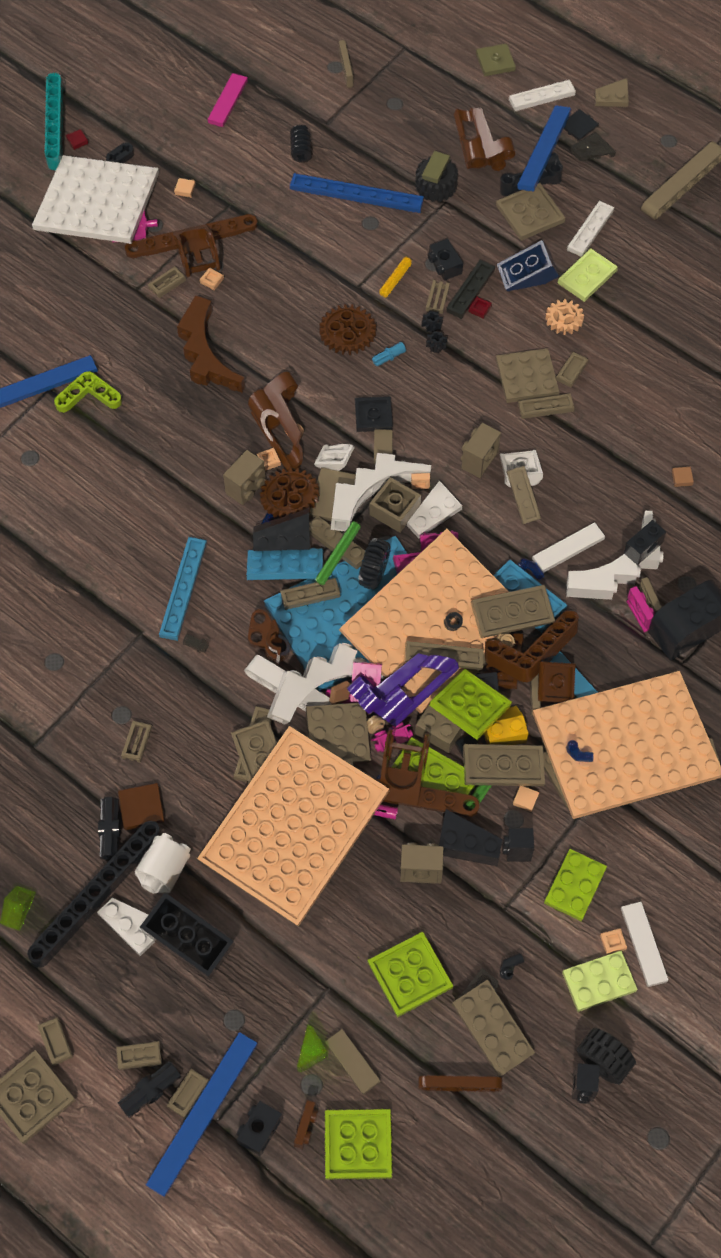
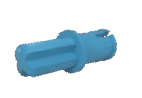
(389, 354)

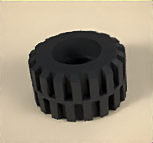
(437, 192)
(607, 1052)

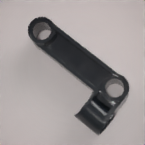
(551, 174)

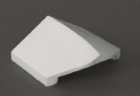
(334, 456)

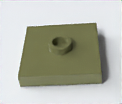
(495, 59)

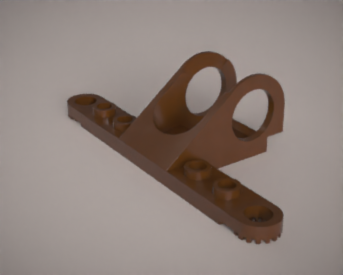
(193, 240)
(407, 787)

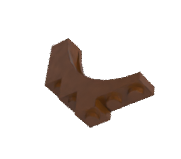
(196, 350)

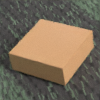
(184, 187)
(211, 278)
(270, 458)
(420, 481)
(525, 798)
(613, 941)

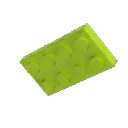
(440, 771)

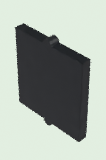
(580, 125)

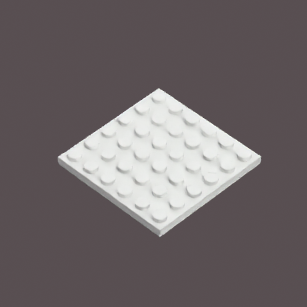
(96, 199)

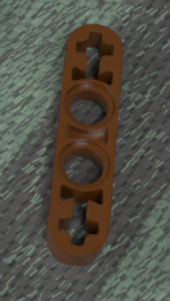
(460, 1083)

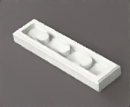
(542, 95)
(590, 228)
(568, 547)
(644, 944)

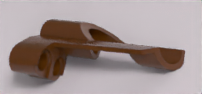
(482, 149)
(270, 634)

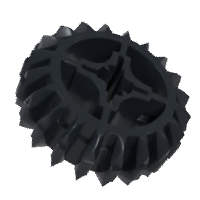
(374, 563)

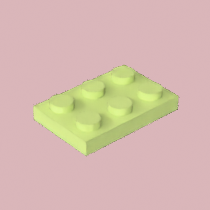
(587, 275)
(599, 981)

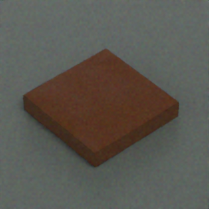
(556, 681)
(140, 806)

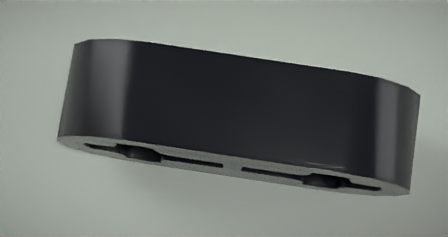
(122, 153)

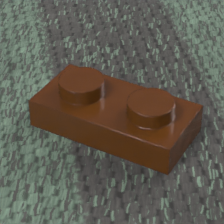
(303, 1134)

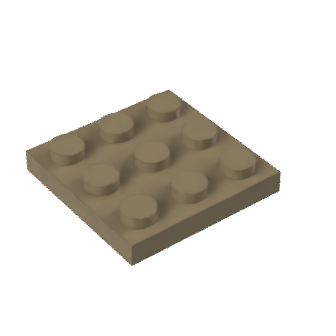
(530, 212)
(527, 375)
(340, 730)
(32, 1097)

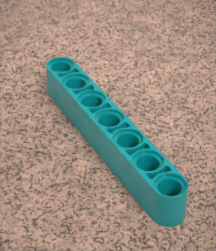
(54, 120)

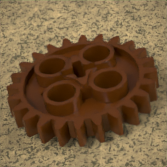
(347, 329)
(300, 495)

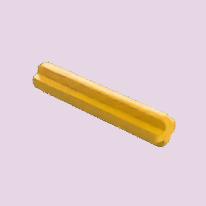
(395, 277)

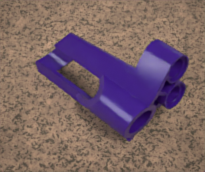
(389, 699)

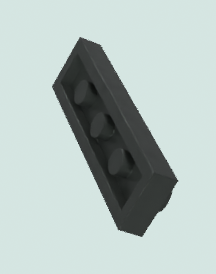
(470, 289)

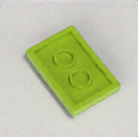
(575, 885)

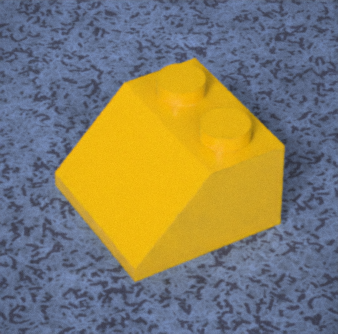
(508, 729)

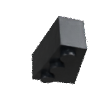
(284, 533)

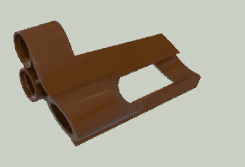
(270, 409)

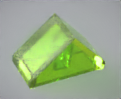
(16, 907)
(312, 1050)

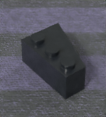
(468, 841)

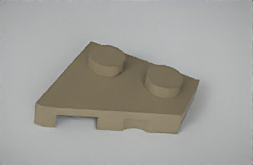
(613, 94)

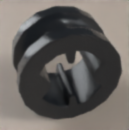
(457, 616)

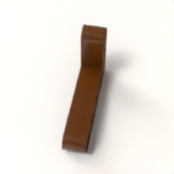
(526, 666)

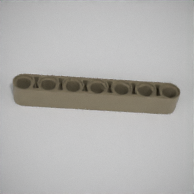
(682, 181)

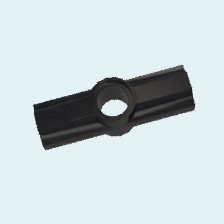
(109, 827)
(149, 1089)

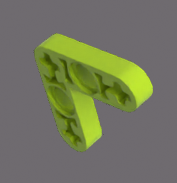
(89, 387)

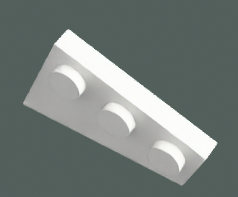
(434, 510)
(126, 923)

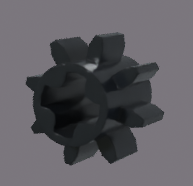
(432, 321)
(436, 342)

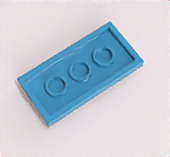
(284, 564)
(515, 579)

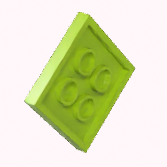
(470, 704)
(410, 974)
(358, 1144)

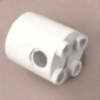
(162, 864)

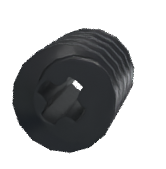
(300, 143)

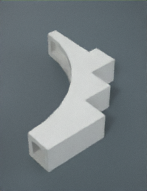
(368, 482)
(603, 581)
(295, 688)

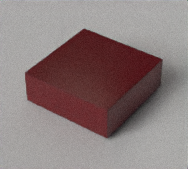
(77, 139)
(480, 307)

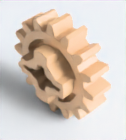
(564, 317)

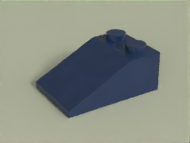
(528, 268)

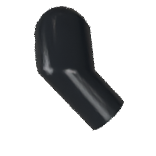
(508, 965)

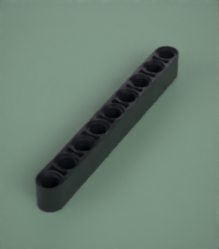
(93, 903)

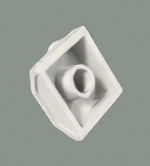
(529, 459)

